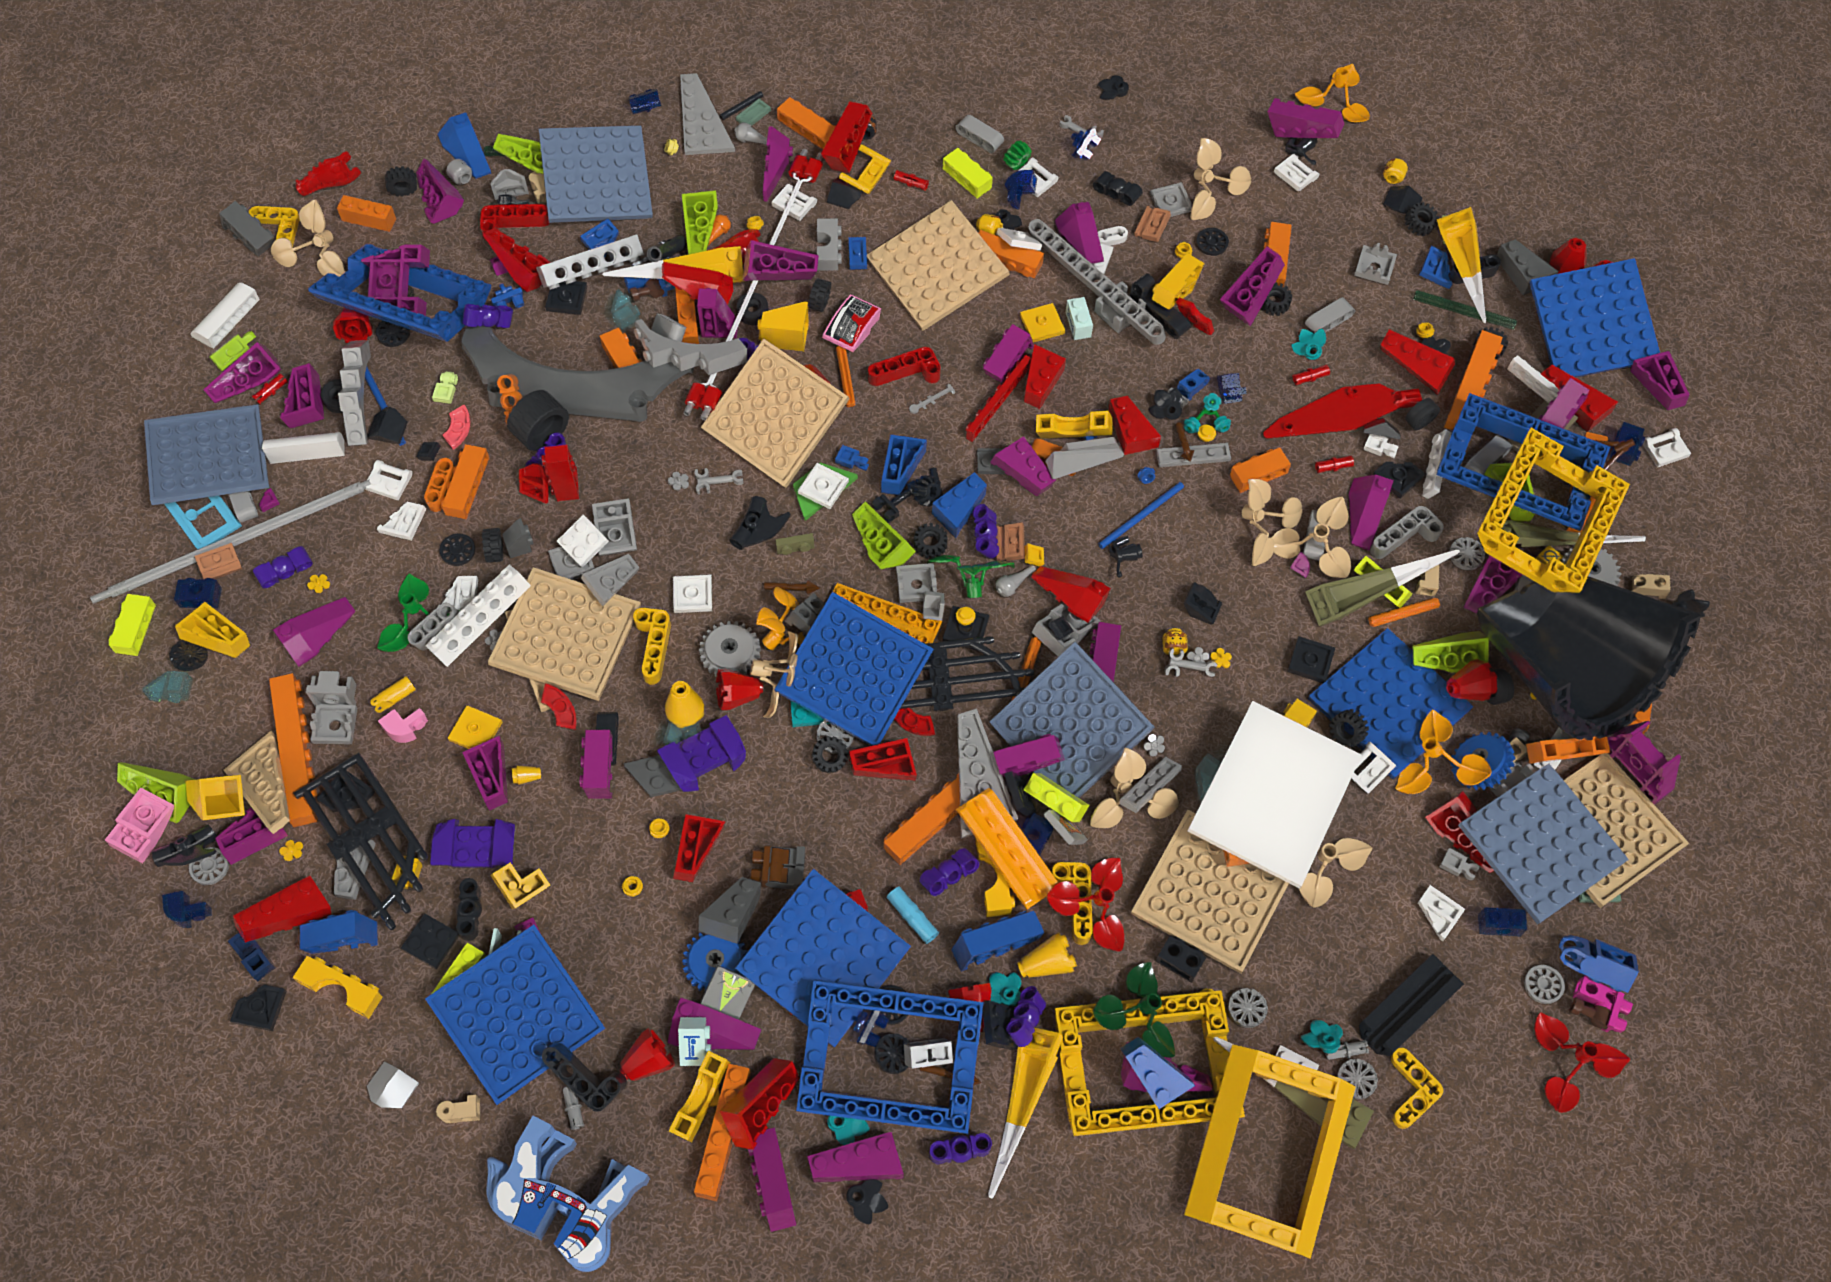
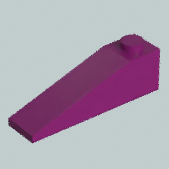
(776, 160)
(439, 194)
(1080, 230)
(247, 372)
(1367, 502)
(1491, 583)
(308, 632)
(724, 1030)
(1132, 1081)

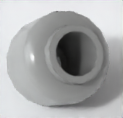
(459, 171)

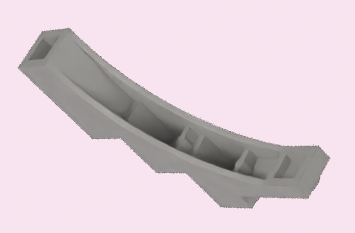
(710, 357)
(351, 397)

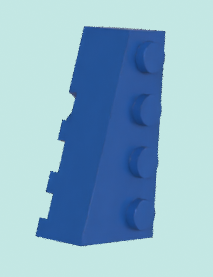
(996, 938)

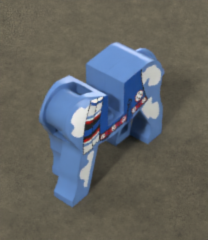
(530, 1202)

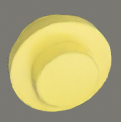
(671, 146)

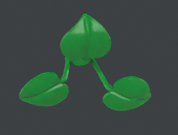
(973, 584)
(410, 594)

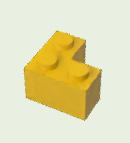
(516, 889)

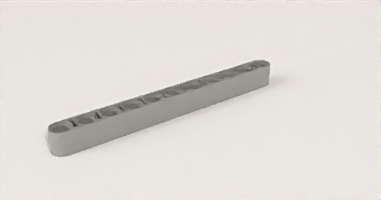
(1100, 287)

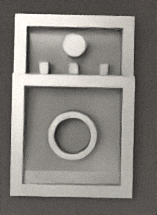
(616, 524)
(1047, 636)

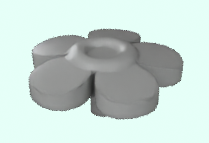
(678, 481)
(493, 639)
(1198, 656)
(1154, 744)

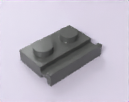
(984, 457)

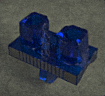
(644, 101)
(1088, 138)
(866, 1036)

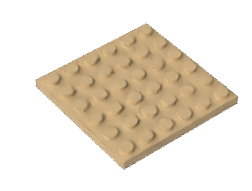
(937, 265)
(775, 413)
(564, 635)
(1629, 820)
(1206, 901)

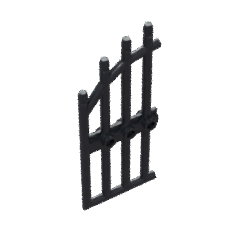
(941, 681)
(361, 833)

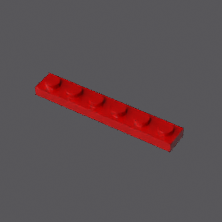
(1001, 394)

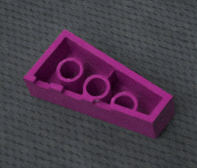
(1304, 121)
(777, 263)
(1253, 286)
(1106, 647)
(858, 1161)
(772, 1182)

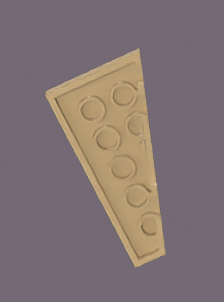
(263, 782)

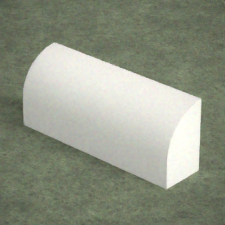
(225, 315)
(304, 447)

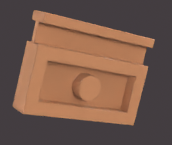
(1152, 224)
(1011, 542)
(218, 562)

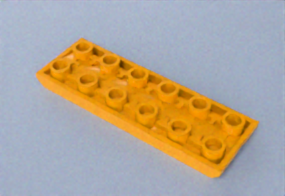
(896, 615)
(1008, 847)

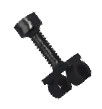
(893, 512)

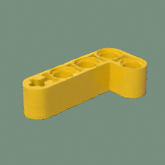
(653, 647)
(1083, 884)

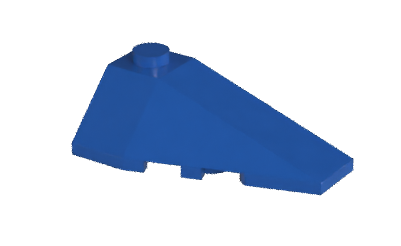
(462, 143)

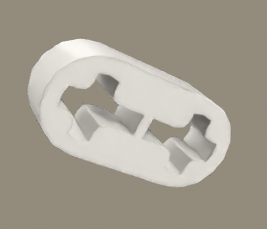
(1111, 235)

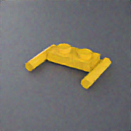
(872, 172)

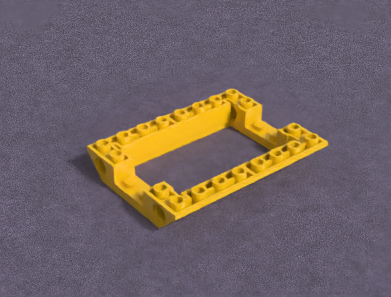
(1599, 484)
(1177, 1008)
(1220, 1135)

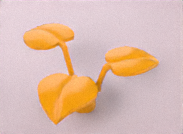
(1343, 77)
(769, 619)
(1435, 730)

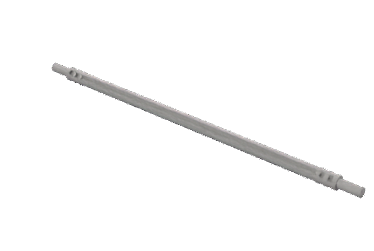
(235, 539)

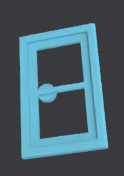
(199, 542)

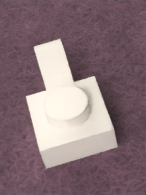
(1378, 444)

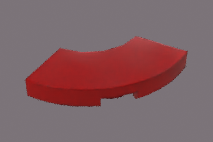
(1199, 321)
(560, 705)
(914, 722)

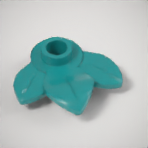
(1309, 342)
(1002, 986)
(1323, 1036)
(848, 1129)

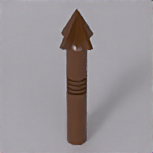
(1188, 454)
(809, 587)
(943, 1072)

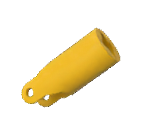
(393, 694)

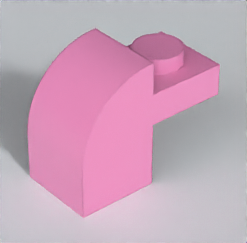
(400, 729)

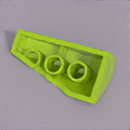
(520, 150)
(699, 219)
(882, 542)
(1452, 651)
(161, 783)

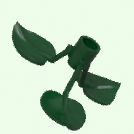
(1111, 1015)

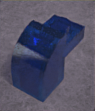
(1020, 183)
(1230, 388)
(180, 912)

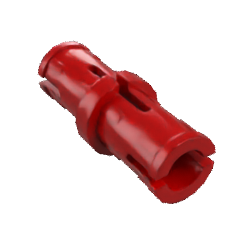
(911, 180)
(1311, 374)
(269, 389)
(1334, 464)

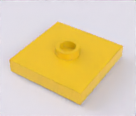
(1042, 322)
(474, 728)

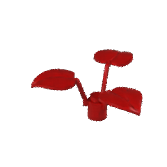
(1065, 900)
(1607, 1061)

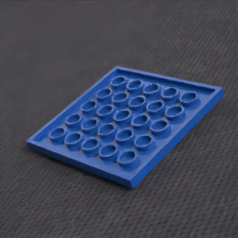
(1595, 318)
(855, 670)
(1391, 697)
(825, 940)
(511, 1011)

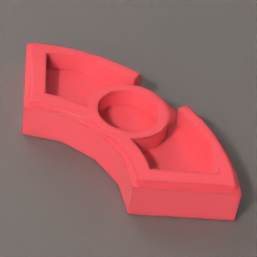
(459, 427)

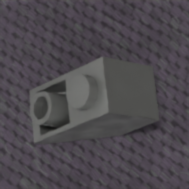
(518, 539)

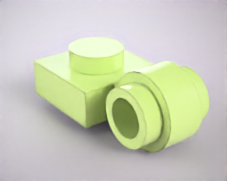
(445, 390)

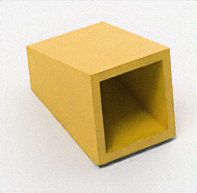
(785, 326)
(216, 797)

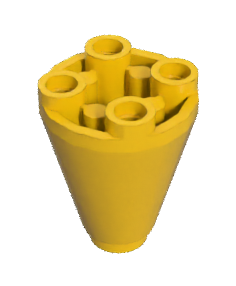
(683, 705)
(1048, 958)

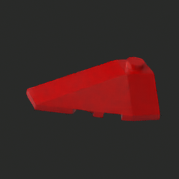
(516, 259)
(693, 279)
(1081, 594)
(1446, 821)

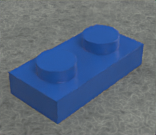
(857, 253)

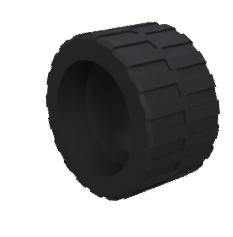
(536, 419)

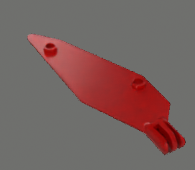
(1343, 410)

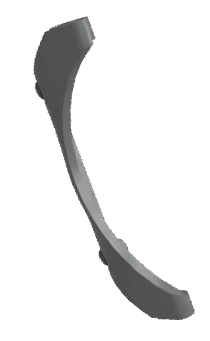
(602, 393)

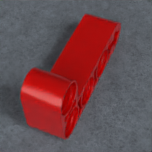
(513, 216)
(904, 366)

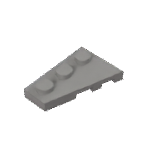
(610, 577)
(345, 882)

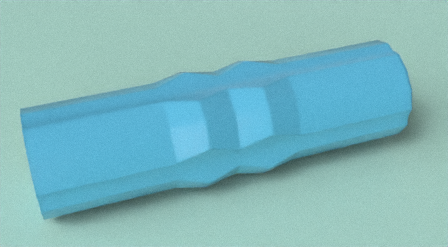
(912, 914)

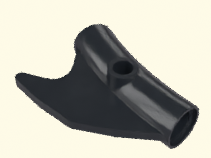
(664, 250)
(757, 524)
(186, 848)

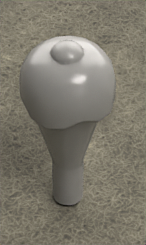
(745, 133)
(1007, 585)

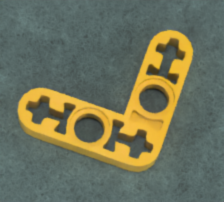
(283, 220)
(1422, 1093)

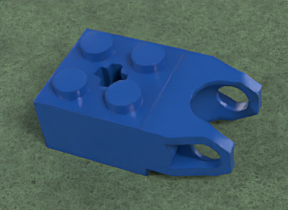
(1601, 962)

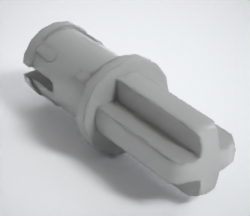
(1349, 1049)
(573, 1109)

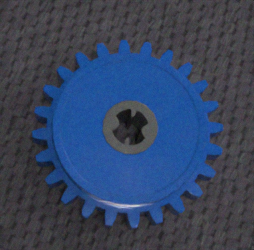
(1494, 750)
(704, 951)

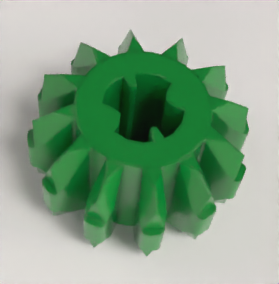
(1017, 155)

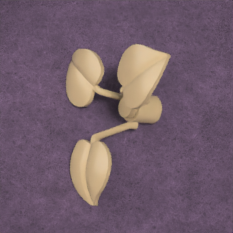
(1209, 154)
(311, 218)
(1258, 495)
(1333, 563)
(764, 669)
(1131, 767)
(1351, 856)

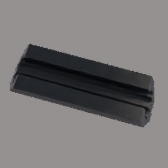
(1409, 1006)

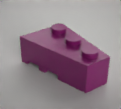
(1007, 353)
(304, 397)
(1025, 466)
(1029, 755)
(489, 771)

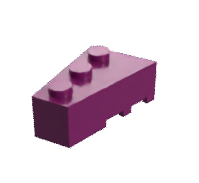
(714, 314)
(1661, 379)
(1566, 404)
(597, 764)
(246, 837)

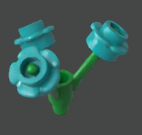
(1211, 406)

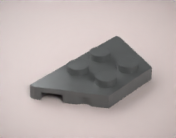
(653, 776)

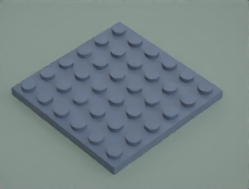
(595, 173)
(205, 454)
(1083, 712)
(1543, 843)

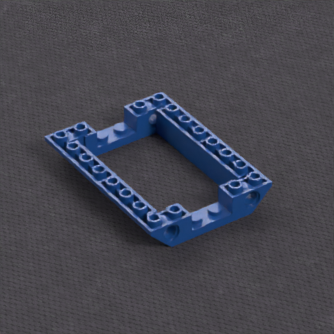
(432, 279)
(1515, 426)
(947, 1118)

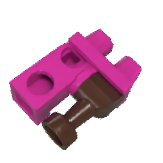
(1606, 1008)

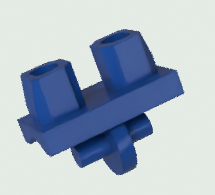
(507, 295)

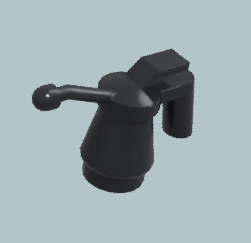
(1300, 149)
(1129, 553)

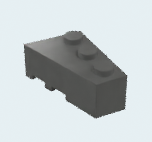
(1522, 265)

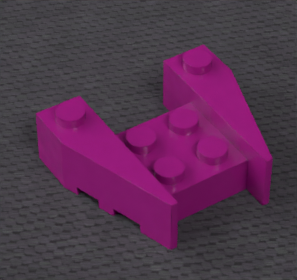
(391, 275)
(1644, 761)

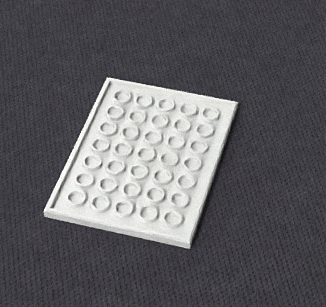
(1275, 794)

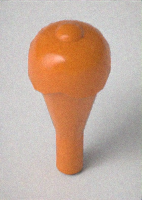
(721, 225)

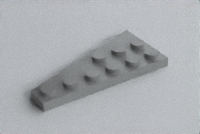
(701, 123)
(978, 765)

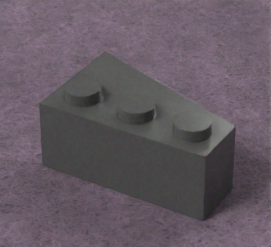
(246, 228)
(731, 911)

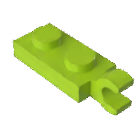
(231, 350)

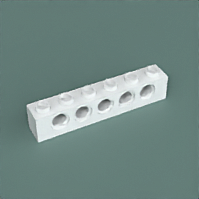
(478, 615)

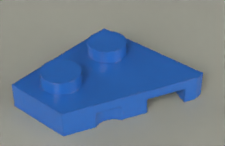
(600, 235)
(1436, 267)

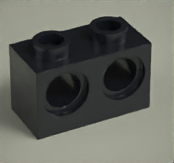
(1178, 963)

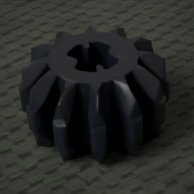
(926, 490)

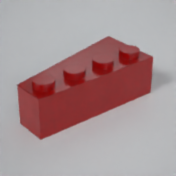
(847, 137)
(1594, 408)

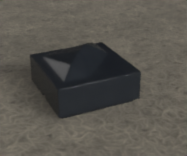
(428, 451)
(1061, 627)

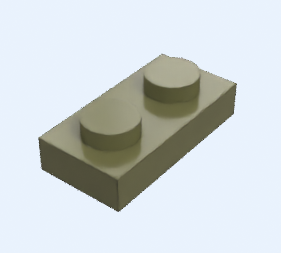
(795, 543)

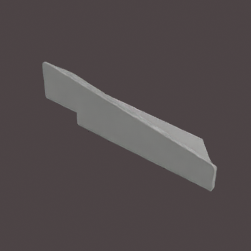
(1083, 455)

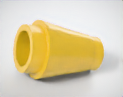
(525, 774)

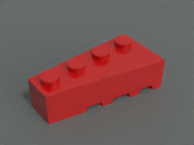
(1418, 359)
(561, 472)
(283, 911)
(759, 1101)

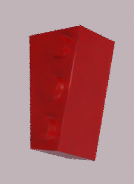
(1043, 375)
(1132, 427)
(884, 760)
(696, 843)

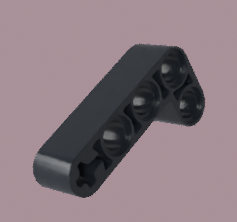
(1171, 320)
(580, 1073)

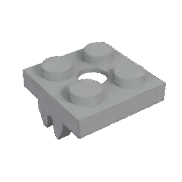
(1376, 255)
(909, 573)
(325, 715)

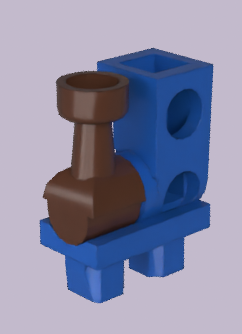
(653, 287)

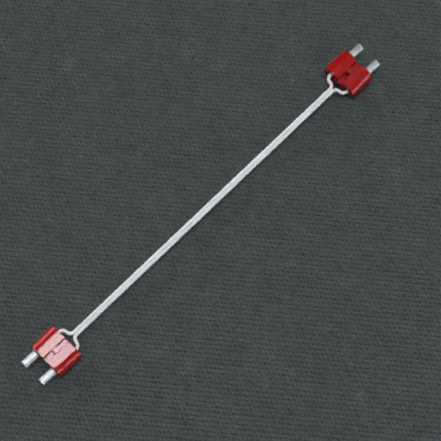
(709, 397)

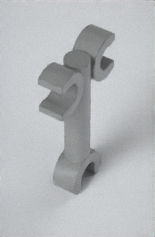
(1068, 124)
(704, 480)
(1176, 661)

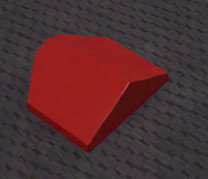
(534, 482)

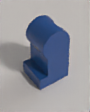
(1193, 383)

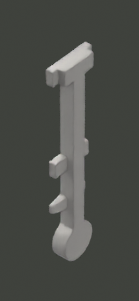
(915, 408)

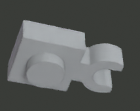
(1456, 864)

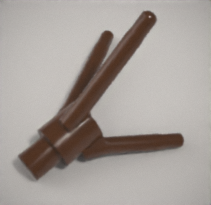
(1620, 448)

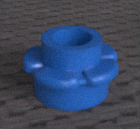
(1146, 475)

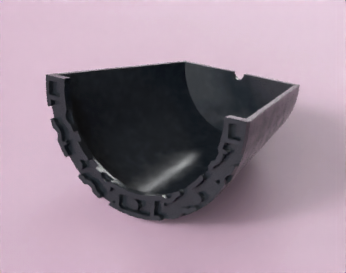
(1590, 652)

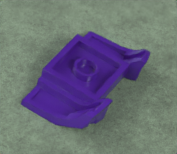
(703, 753)
(473, 845)

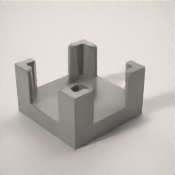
(1110, 316)

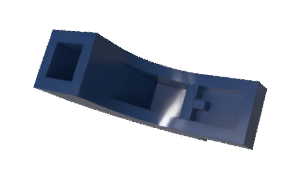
(252, 957)

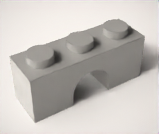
(828, 255)

